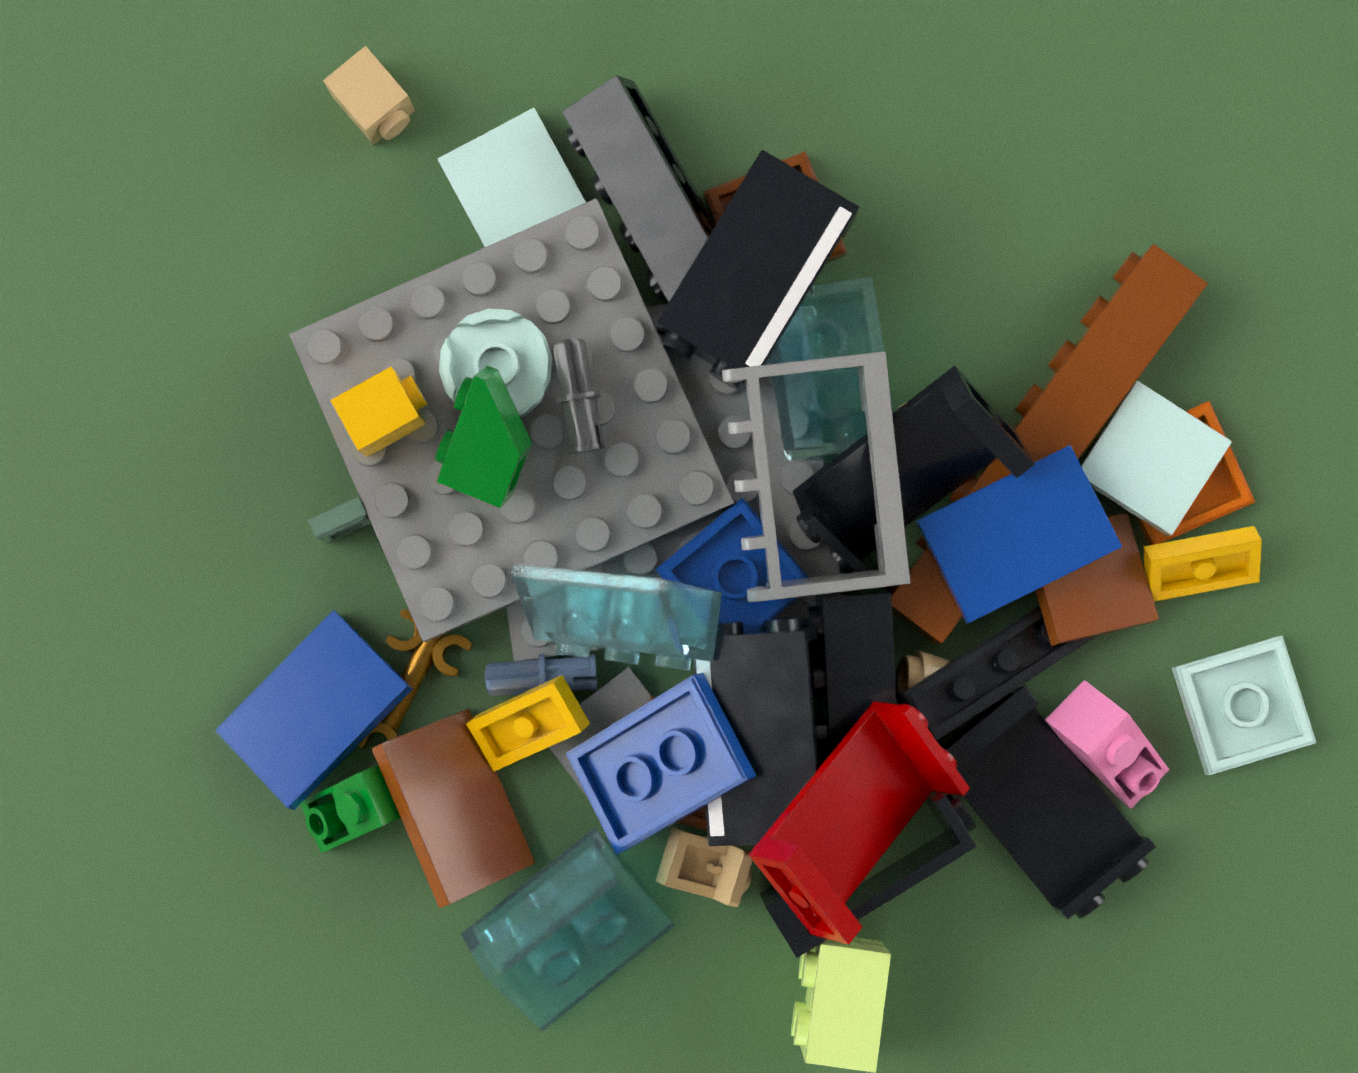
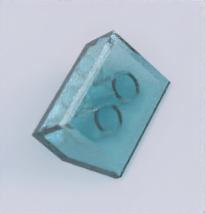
(823, 408)
(619, 615)
(566, 930)

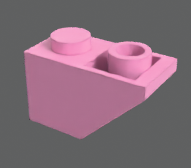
(1108, 743)

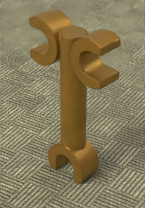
(416, 670)

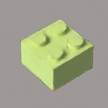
(842, 1003)

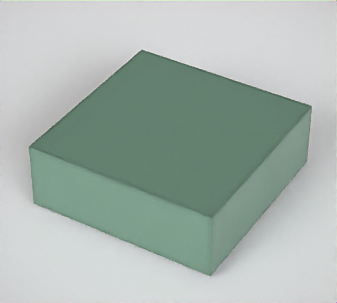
(339, 521)

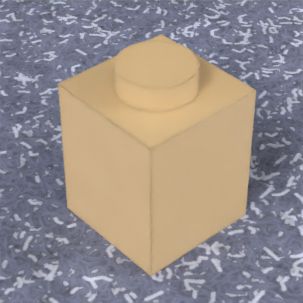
(370, 96)

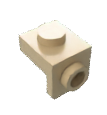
(705, 869)

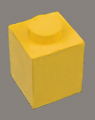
(380, 410)

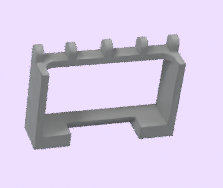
(889, 529)

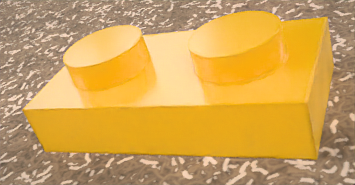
(1203, 563)
(528, 723)

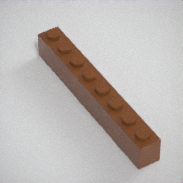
(1072, 405)

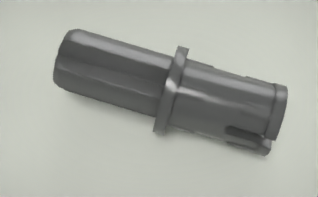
(577, 396)

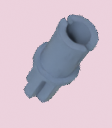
(521, 676)

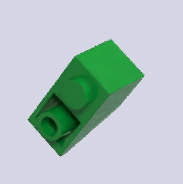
(488, 442)
(349, 809)

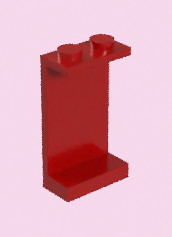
(853, 815)

